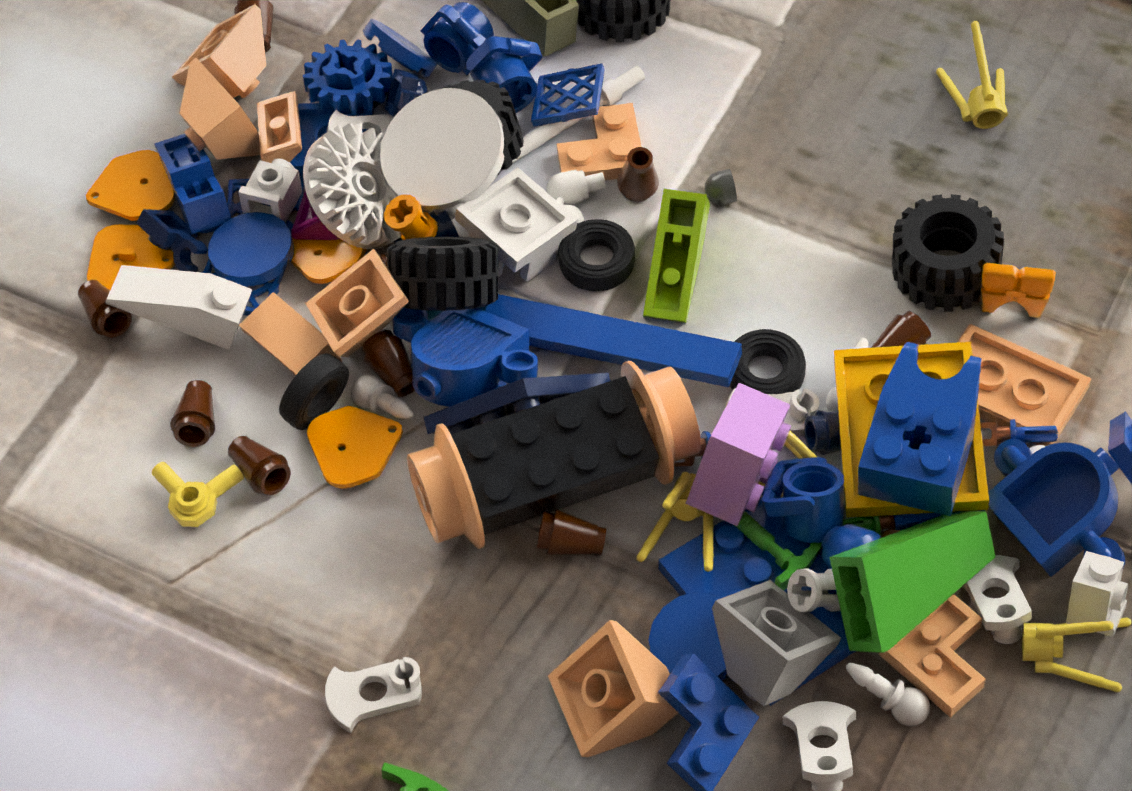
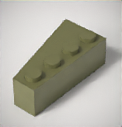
(540, 21)

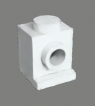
(273, 185)
(1098, 592)

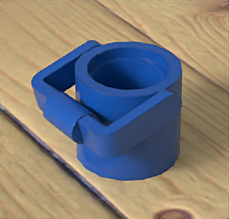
(455, 35)
(500, 62)
(810, 498)

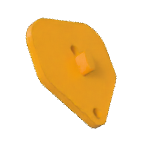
(122, 188)
(132, 248)
(324, 259)
(365, 441)

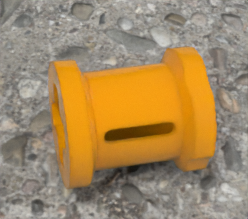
(406, 216)

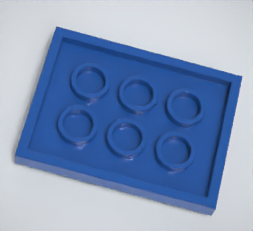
(742, 565)

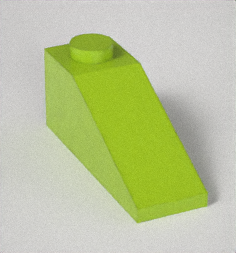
(676, 255)

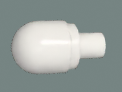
(574, 186)

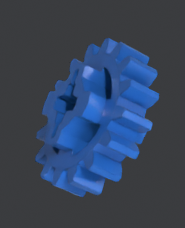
(347, 77)

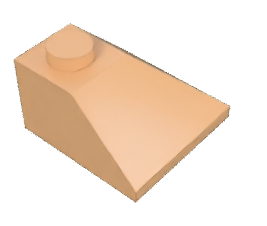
(232, 53)
(216, 117)
(357, 304)
(611, 691)

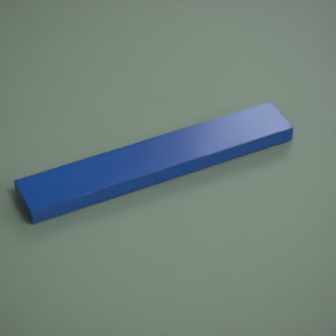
(622, 340)

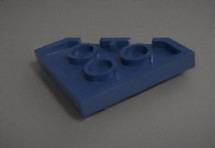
(510, 399)

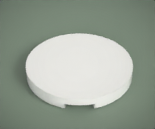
(443, 148)

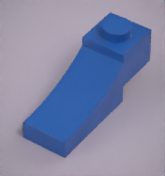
(193, 184)

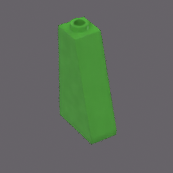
(906, 576)

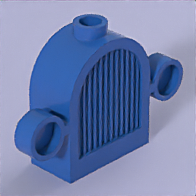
(463, 353)
(1056, 500)

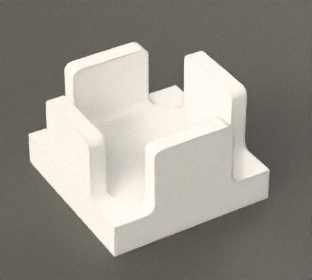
(520, 221)

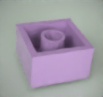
(740, 455)

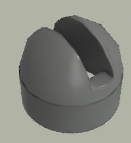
(721, 187)

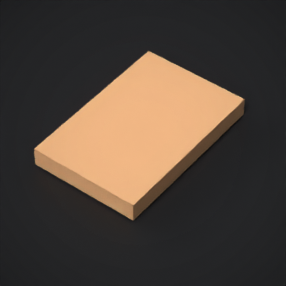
(1023, 384)

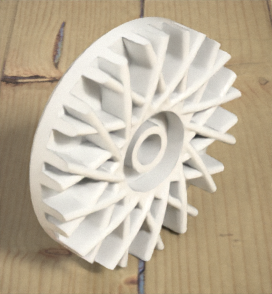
(349, 187)

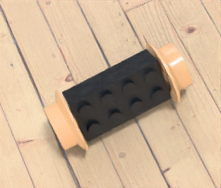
(554, 454)

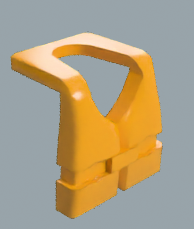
(1025, 286)

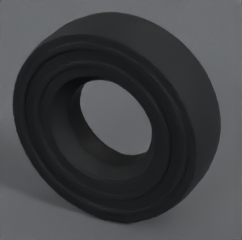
(597, 276)
(775, 344)
(313, 391)

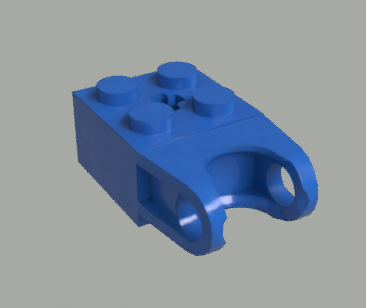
(920, 435)

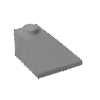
(768, 642)

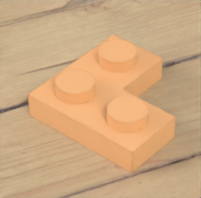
(615, 137)
(929, 658)

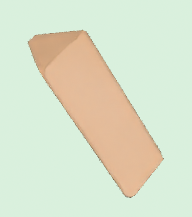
(279, 127)

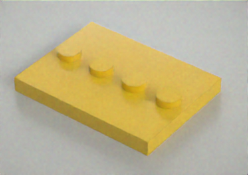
(859, 383)

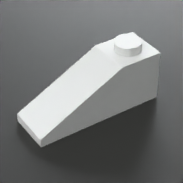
(183, 301)

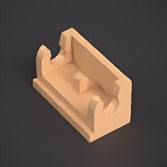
(285, 334)

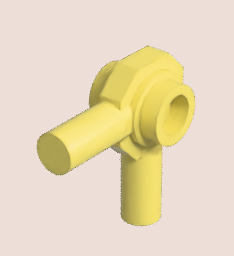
(194, 501)

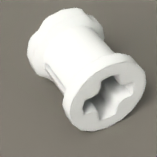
(818, 596)

